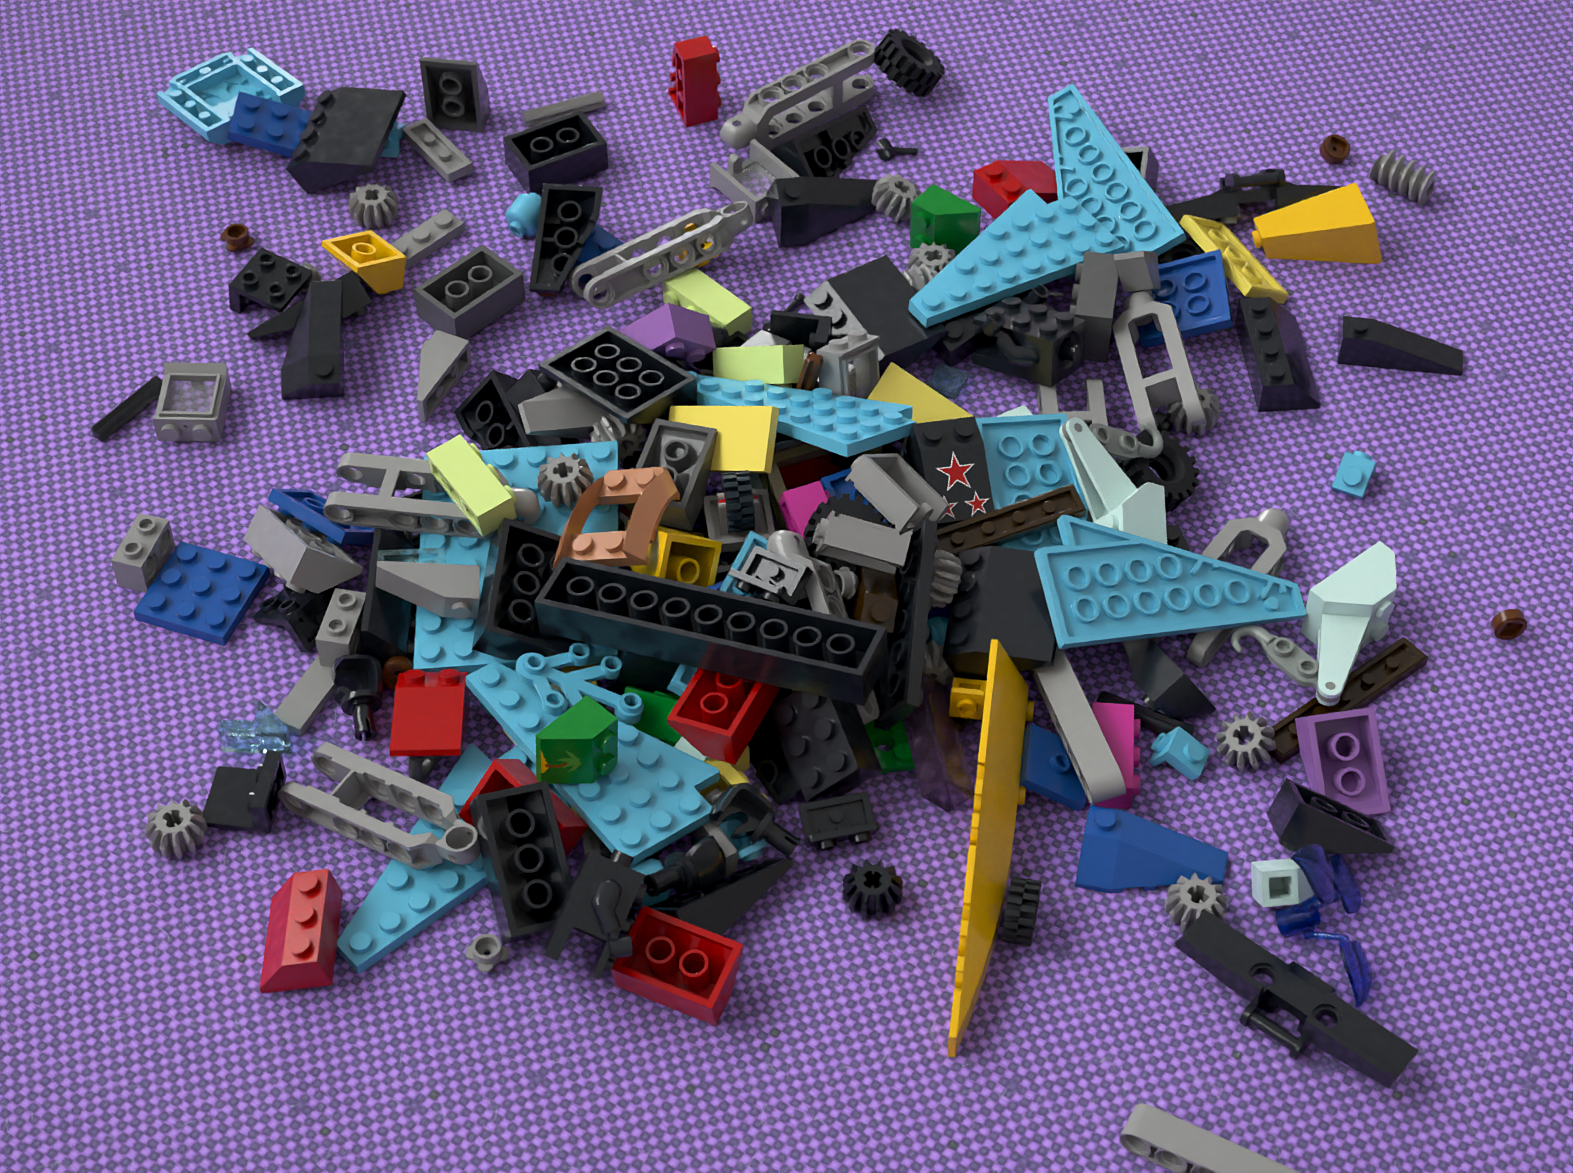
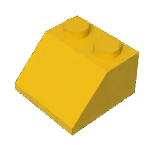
(370, 258)

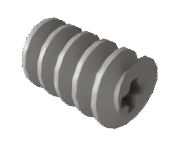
(1403, 178)

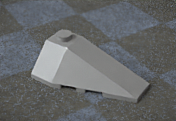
(560, 414)

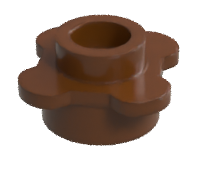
(237, 237)

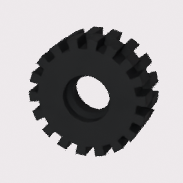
(908, 63)
(1172, 466)
(846, 507)

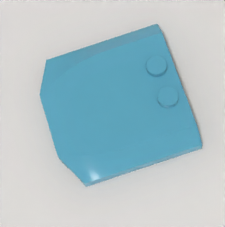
(208, 92)

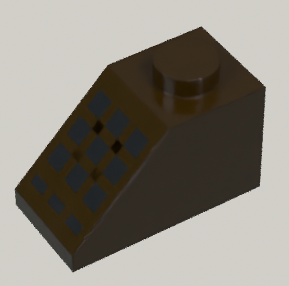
(876, 599)

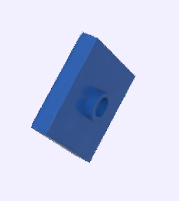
(1049, 769)

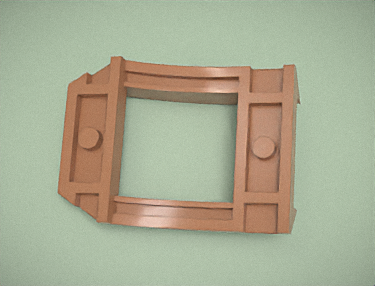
(648, 488)

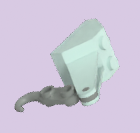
(1106, 488)
(1341, 618)

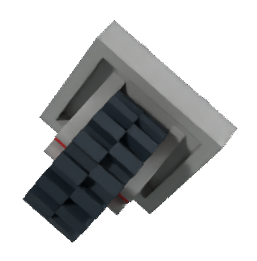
(737, 512)

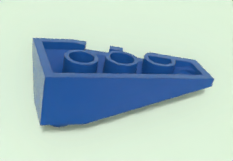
(1134, 853)

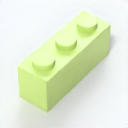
(704, 295)
(771, 364)
(472, 484)

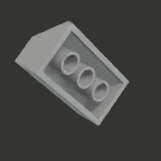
(298, 553)

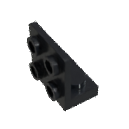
(268, 281)
(802, 329)
(298, 613)
(245, 796)

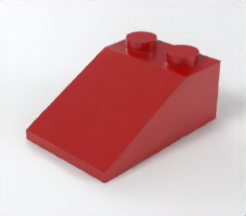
(1004, 181)
(429, 713)

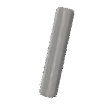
(552, 111)

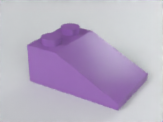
(674, 333)
(1345, 758)

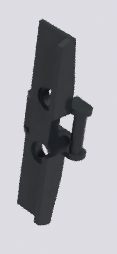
(1265, 186)
(1353, 1039)

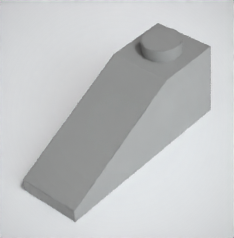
(441, 366)
(440, 588)

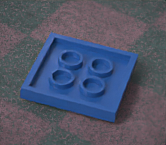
(1197, 295)
(202, 593)

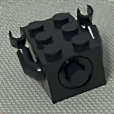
(1031, 339)
(599, 909)

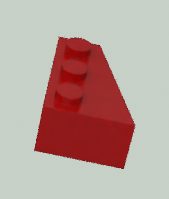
(695, 80)

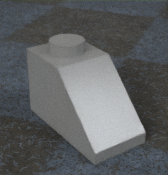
(1138, 271)

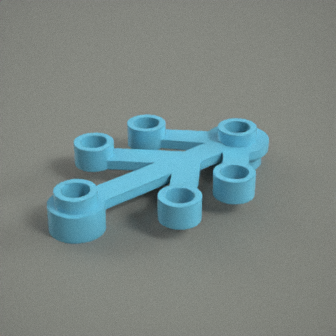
(540, 670)

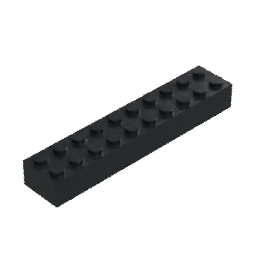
(713, 630)

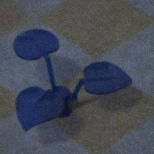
(1324, 877)

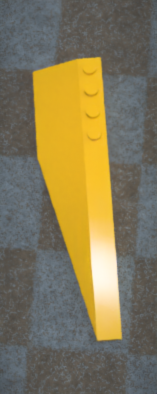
(991, 832)

